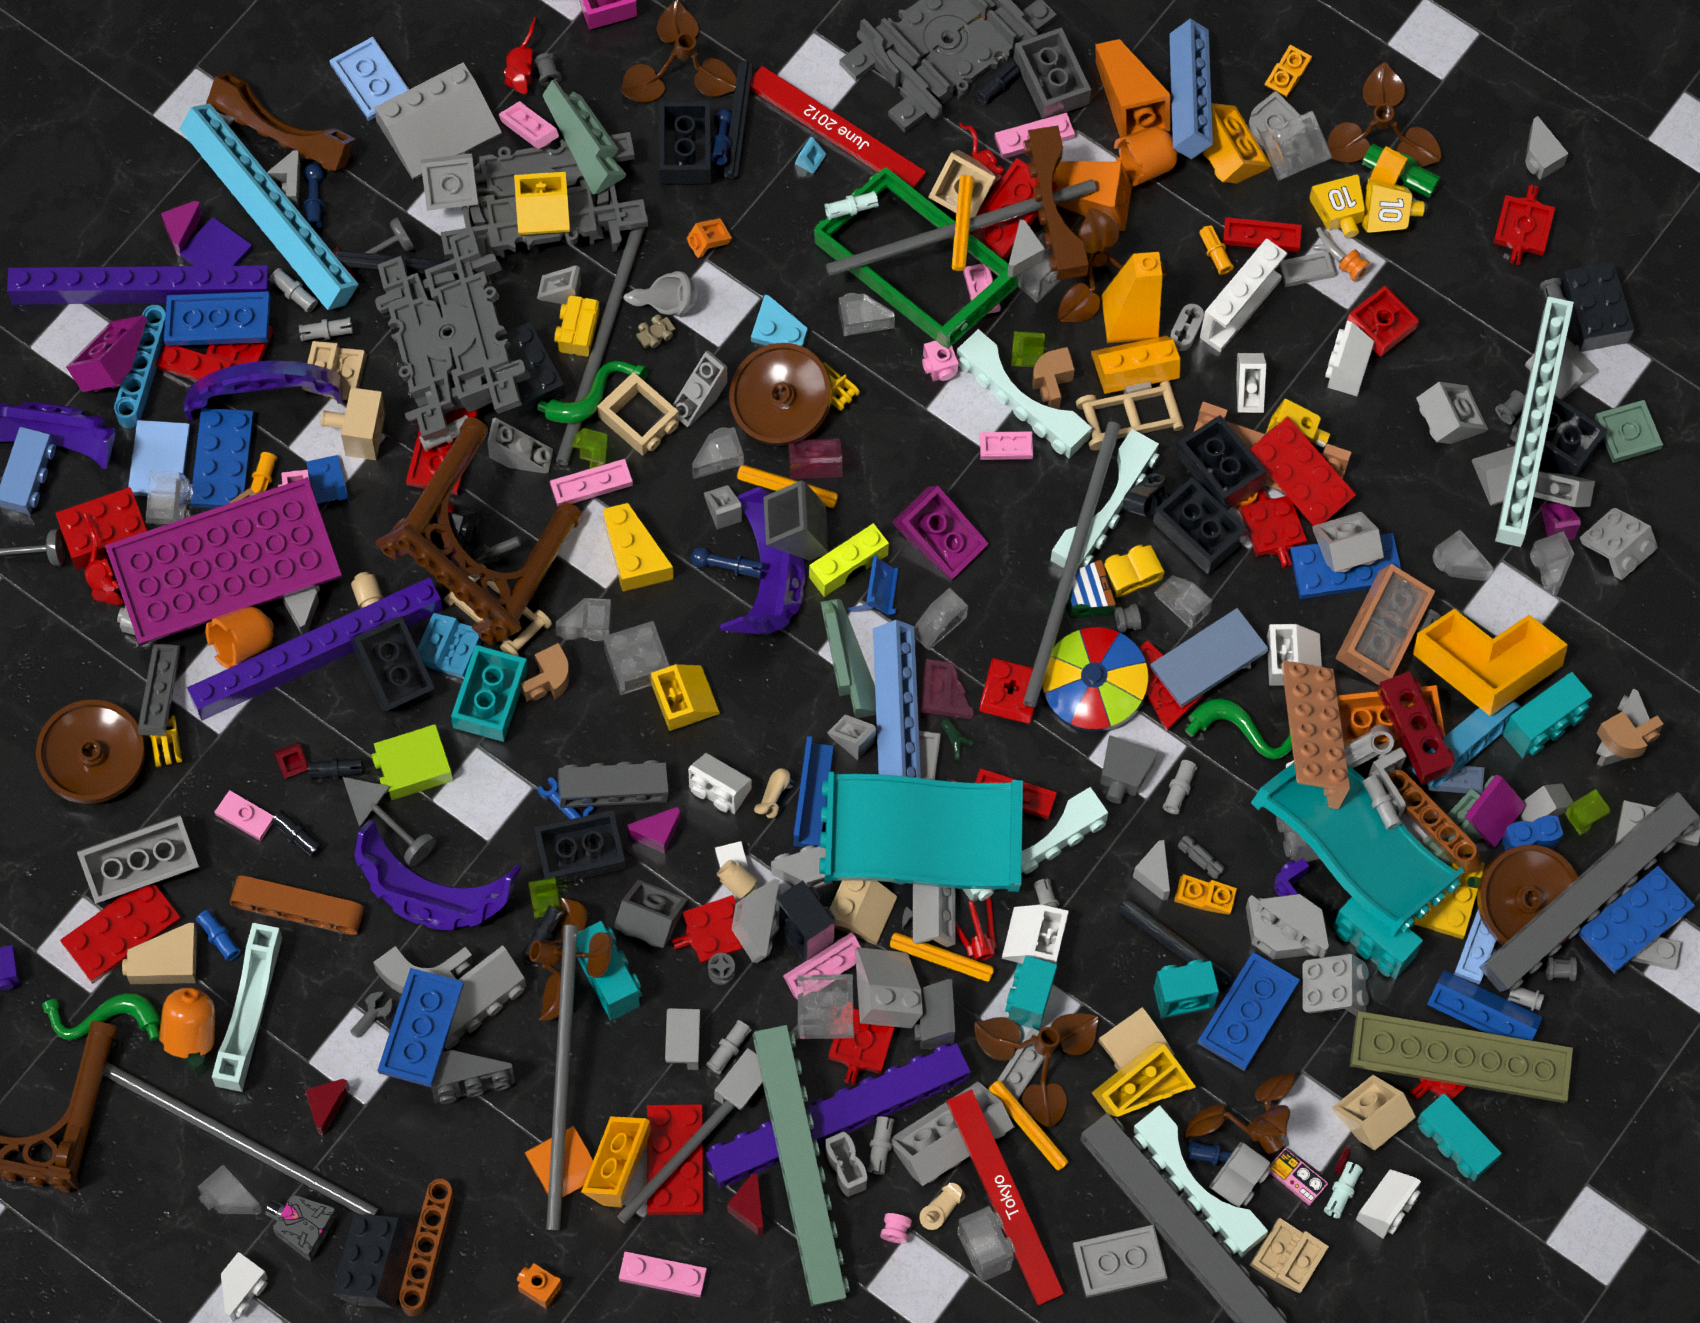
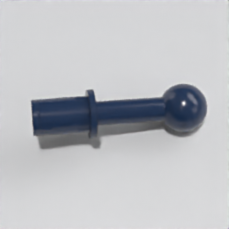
(720, 142)
(313, 174)
(701, 558)
(1209, 1153)

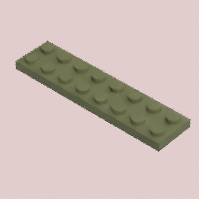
(1461, 1057)

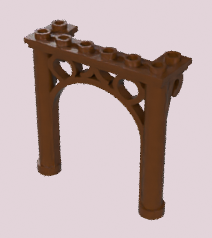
(413, 537)
(64, 1164)

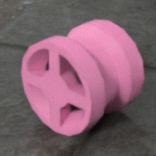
(896, 1228)

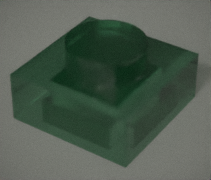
(196, 1063)

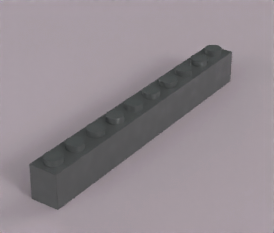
(1589, 892)
(1178, 1223)

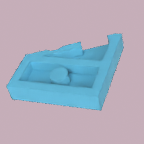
(777, 325)

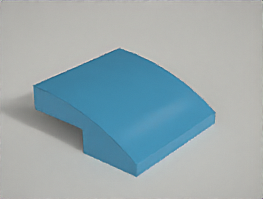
(448, 645)

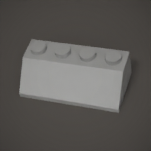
(137, 859)
(484, 992)
(935, 1142)

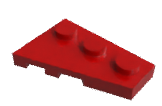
(1162, 701)

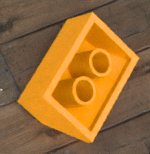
(1234, 148)
(1137, 363)
(617, 1160)

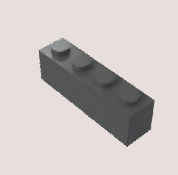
(612, 784)

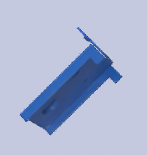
(327, 479)
(881, 588)

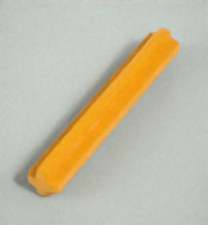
(962, 223)
(778, 482)
(942, 957)
(1029, 1126)

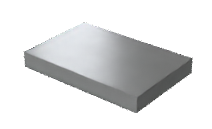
(1119, 1261)

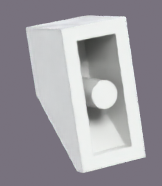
(1251, 382)

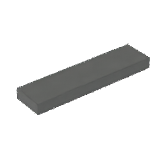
(159, 690)

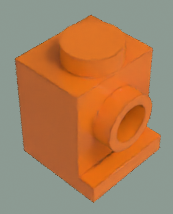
(540, 1294)

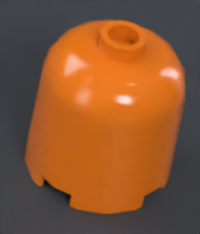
(1146, 154)
(240, 635)
(187, 1023)

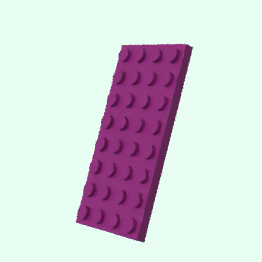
(223, 561)

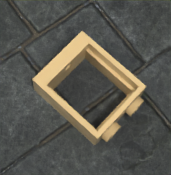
(620, 397)

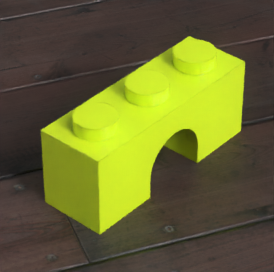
(834, 567)

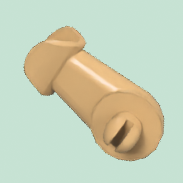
(777, 783)
(939, 1209)

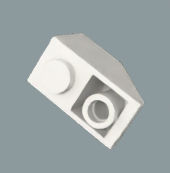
(240, 1283)

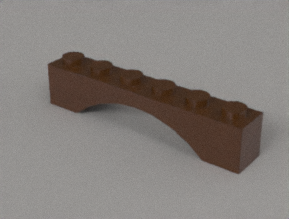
(235, 98)
(1067, 250)

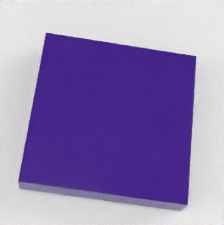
(215, 246)

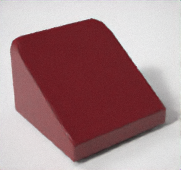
(291, 760)

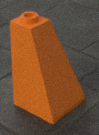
(1132, 91)
(1111, 185)

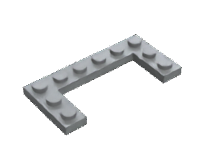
(1662, 951)

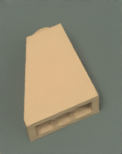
(164, 958)

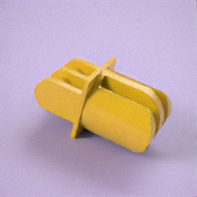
(838, 384)
(171, 736)

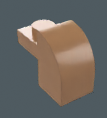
(1049, 371)
(553, 677)
(1626, 740)

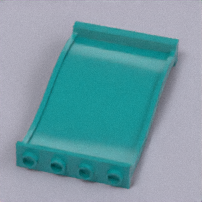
(922, 831)
(1376, 866)

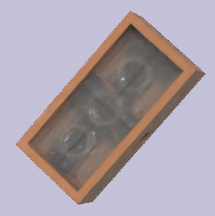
(1385, 624)

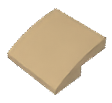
(345, 362)
(1131, 1038)
(1288, 1255)

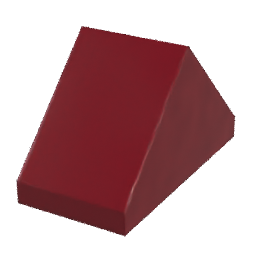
(325, 1102)
(747, 1206)

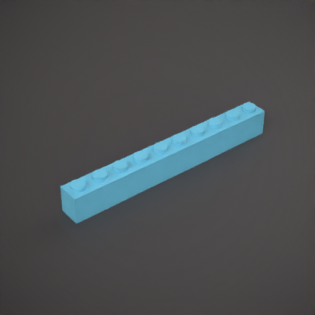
(268, 206)

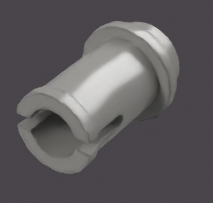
(1045, 893)
(1526, 998)

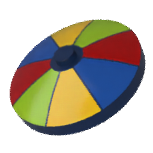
(1096, 679)

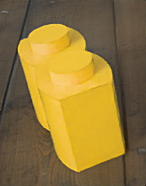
(1133, 570)

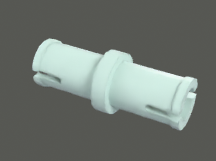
(851, 205)
(1343, 1190)

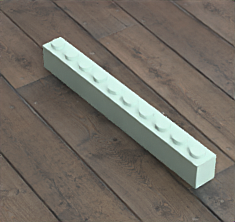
(1534, 422)

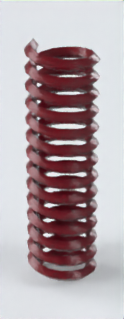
(1340, 1165)

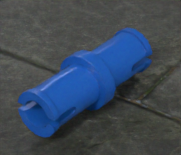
(218, 935)

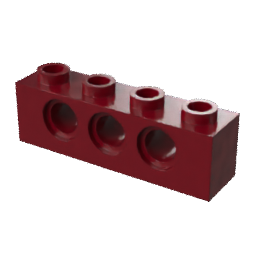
(1426, 765)

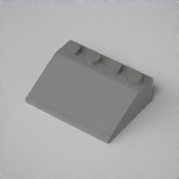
(437, 119)

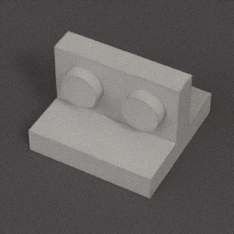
(449, 182)

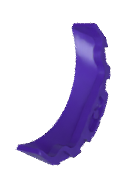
(262, 376)
(64, 424)
(782, 581)
(423, 900)

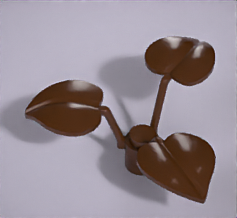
(678, 26)
(1383, 91)
(1097, 232)
(550, 953)
(1073, 1031)
(1266, 1128)

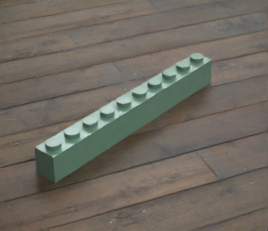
(799, 1165)

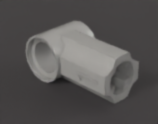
(1365, 747)

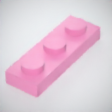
(529, 125)
(1011, 140)
(591, 482)
(830, 961)
(662, 1274)

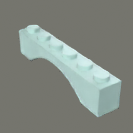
(1060, 427)
(1133, 460)
(1081, 816)
(256, 977)
(1237, 1225)

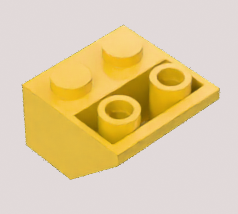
(542, 203)
(683, 695)

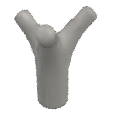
(1329, 246)

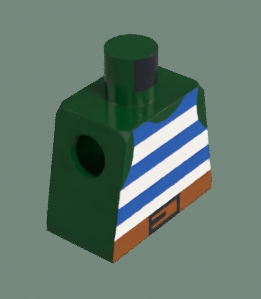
(1090, 593)

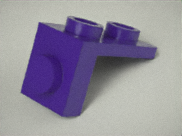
(1290, 874)

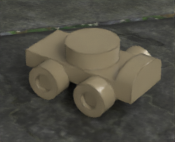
(654, 334)

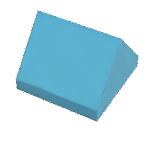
(810, 156)

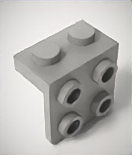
(1621, 540)
(1382, 767)
(1335, 984)

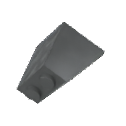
(796, 521)

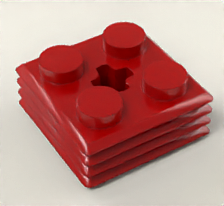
(1384, 306)
(995, 696)

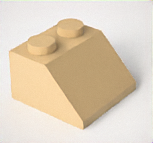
(947, 185)
(862, 908)
(1374, 1112)

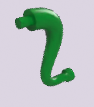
(583, 409)
(1226, 709)
(128, 1003)

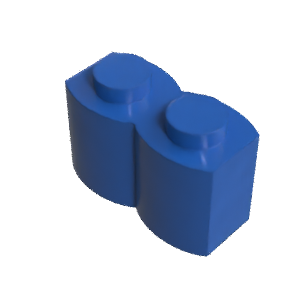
(1543, 832)

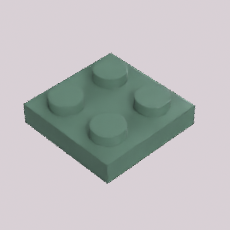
(1629, 431)

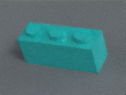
(1458, 1138)

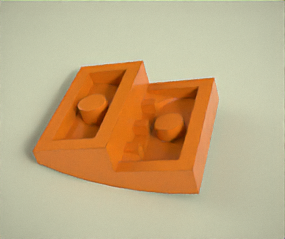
(576, 1162)

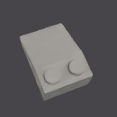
(887, 988)

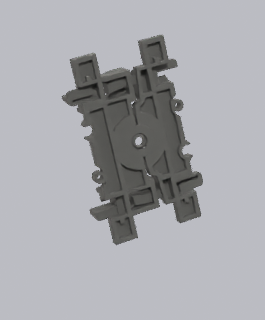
(945, 67)
(500, 226)
(466, 299)

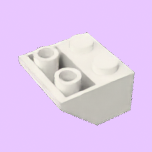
(1349, 359)
(1291, 644)
(718, 783)
(1035, 933)
(1386, 1205)

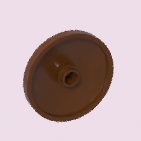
(780, 394)
(90, 751)
(1519, 887)

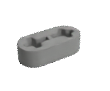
(1192, 329)

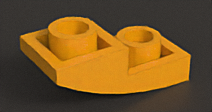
(1288, 71)
(1389, 166)
(1204, 895)

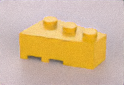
(634, 550)
(1142, 1081)

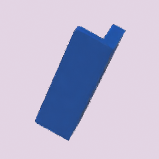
(815, 770)
(1482, 1008)

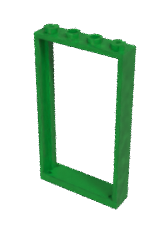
(965, 318)

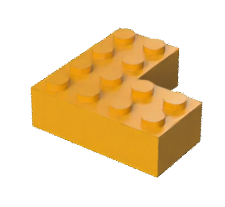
(1487, 668)

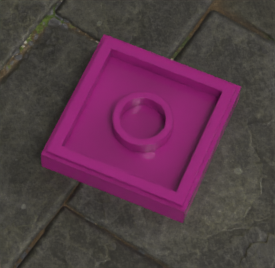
(1495, 810)

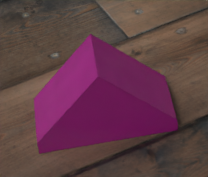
(181, 223)
(1560, 518)
(656, 830)

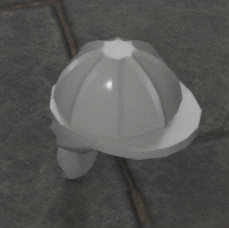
(669, 294)

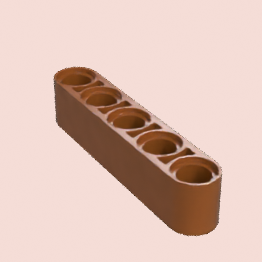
(1441, 829)
(297, 905)
(429, 1260)

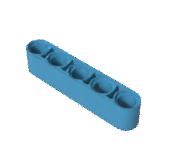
(141, 377)
(1473, 736)

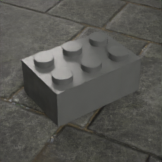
(1052, 73)

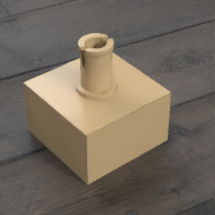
(360, 424)

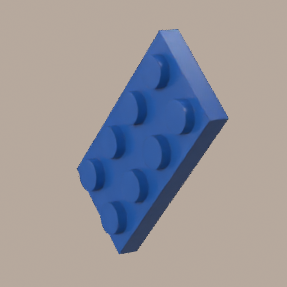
(217, 318)
(221, 457)
(1317, 579)
(1636, 919)
(1248, 1011)
(420, 1027)

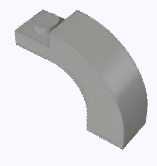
(395, 968)

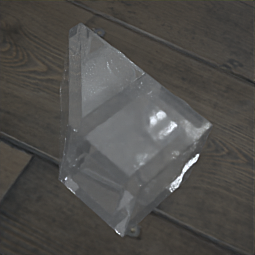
(1553, 559)
(587, 619)

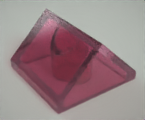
(815, 459)

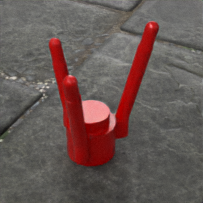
(982, 946)

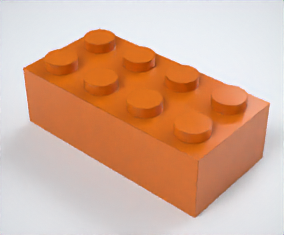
(1365, 710)

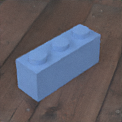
(26, 470)

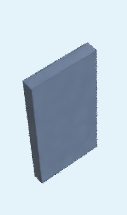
(1209, 657)

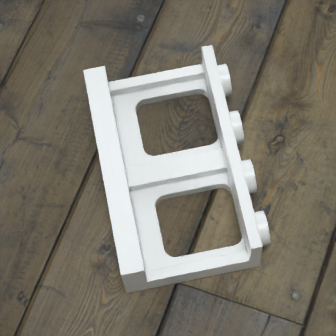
(1242, 296)

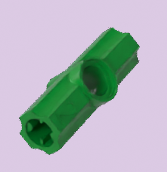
(1412, 176)

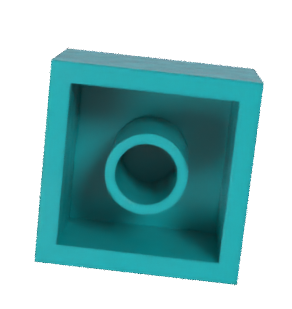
(1033, 987)
(1185, 988)

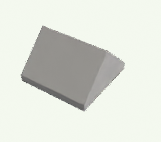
(1573, 371)
(1494, 473)

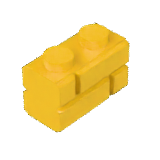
(578, 325)

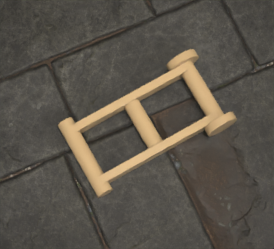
(1090, 403)
(538, 620)

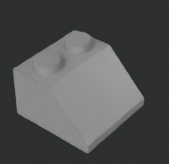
(1451, 412)
(1348, 542)

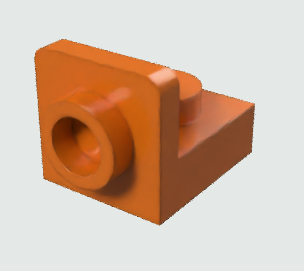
(708, 235)

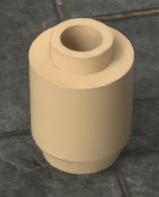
(366, 589)
(737, 879)

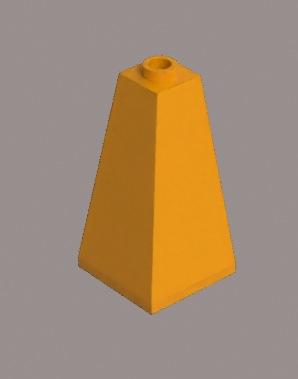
(1134, 300)

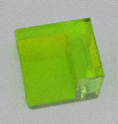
(1027, 348)
(591, 446)
(1586, 811)
(543, 894)

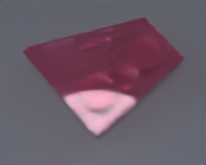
(942, 691)

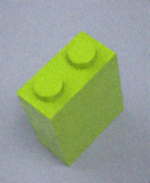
(412, 762)

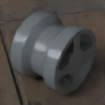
(1128, 618)
(721, 962)

